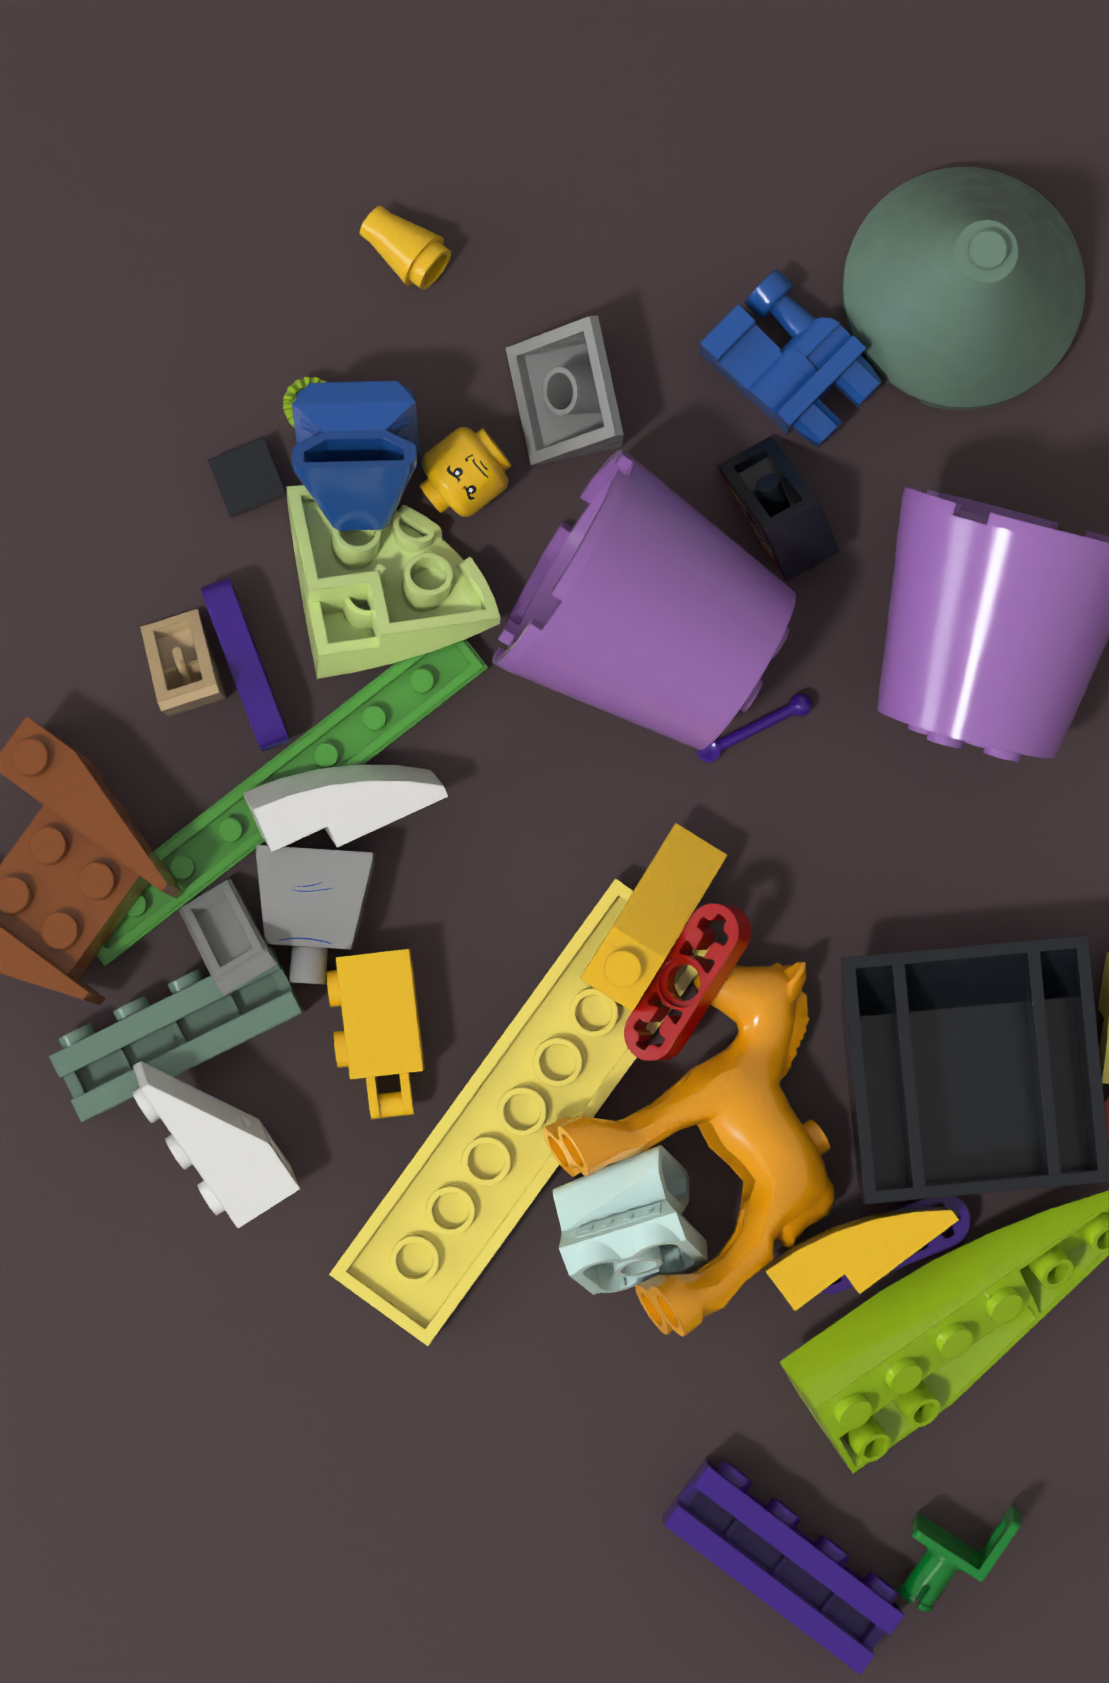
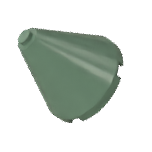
(963, 288)

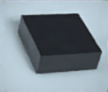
(247, 478)

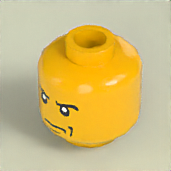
(464, 472)

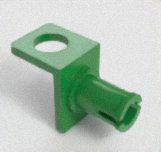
(948, 1554)

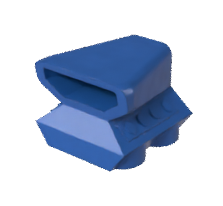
(356, 449)

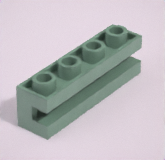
(170, 1035)

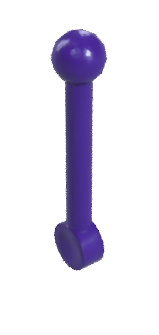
(799, 705)

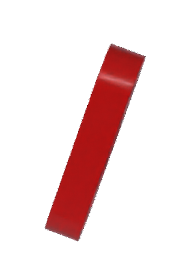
(696, 936)

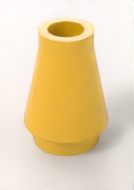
(406, 247)

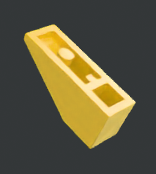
(653, 917)

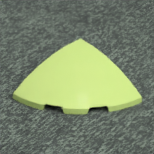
(382, 591)

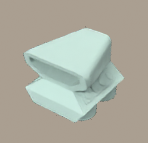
(628, 1223)

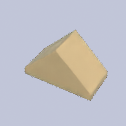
(182, 663)

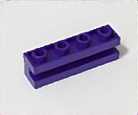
(782, 1564)

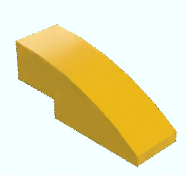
(858, 1249)

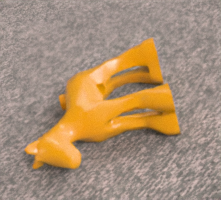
(745, 1122)

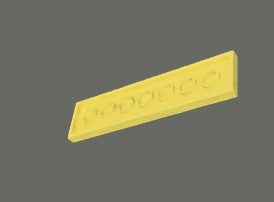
(490, 1147)

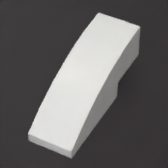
(340, 799)

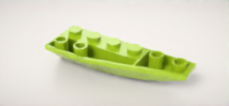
(942, 1328)

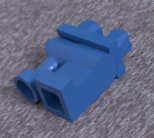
(793, 379)

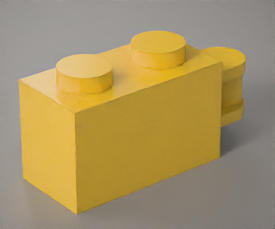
(379, 1025)

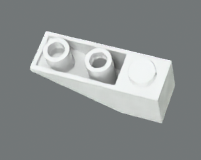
(226, 1145)

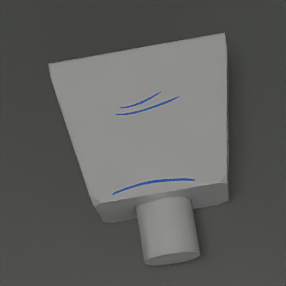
(312, 903)

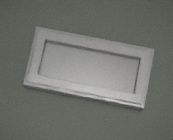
(227, 937)

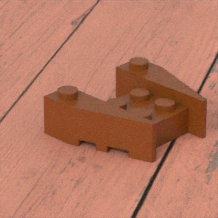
(70, 868)

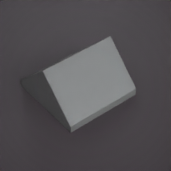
(565, 392)

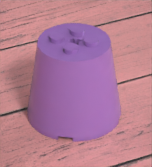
(648, 611)
(991, 625)

